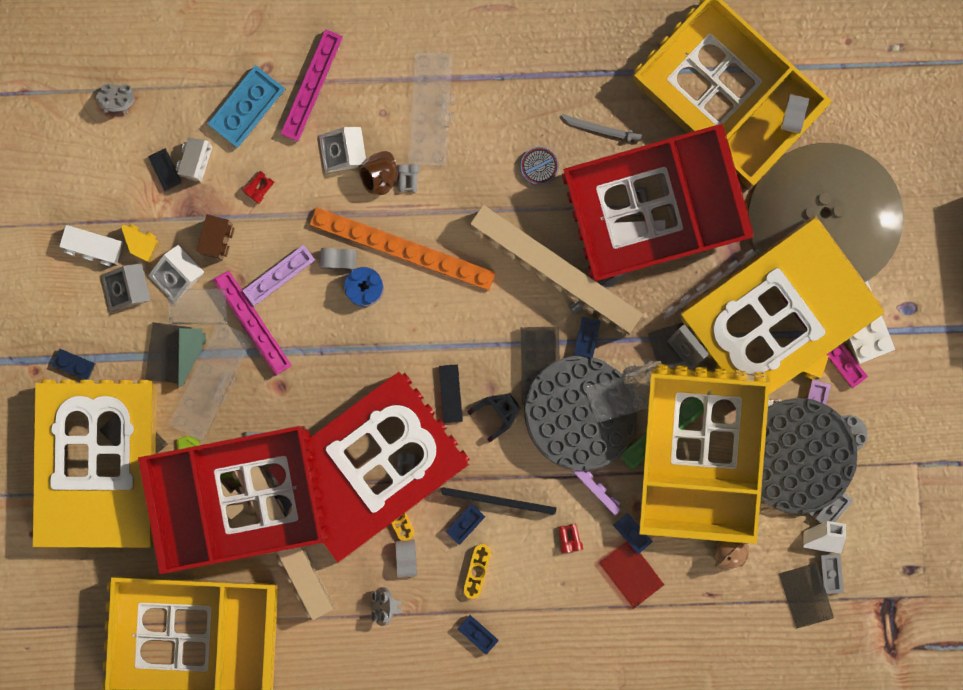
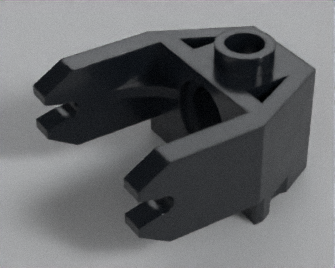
(498, 403)

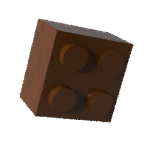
(215, 237)

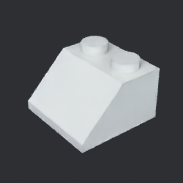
(342, 149)
(194, 159)
(176, 271)

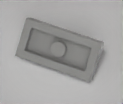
(832, 573)

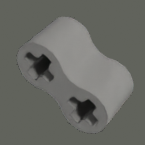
(794, 113)
(338, 258)
(406, 558)

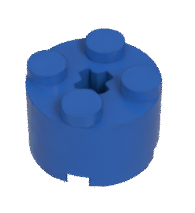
(358, 277)

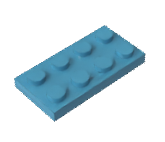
(246, 106)

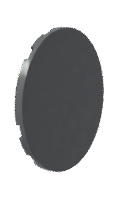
(563, 421)
(806, 456)

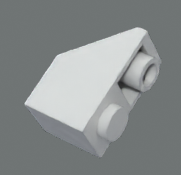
(825, 537)

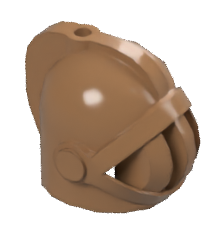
(730, 554)

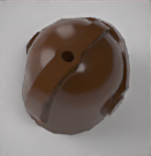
(379, 173)

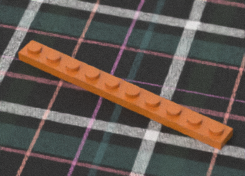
(402, 248)

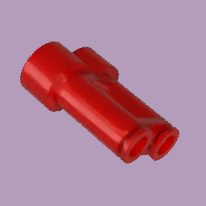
(251, 190)
(570, 546)

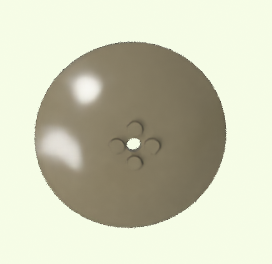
(837, 178)

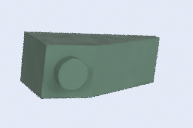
(189, 347)

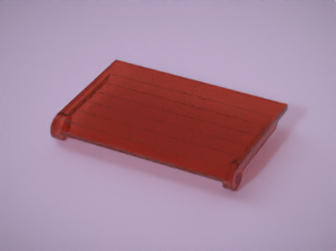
(631, 574)

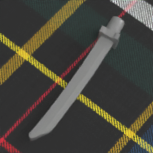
(602, 129)

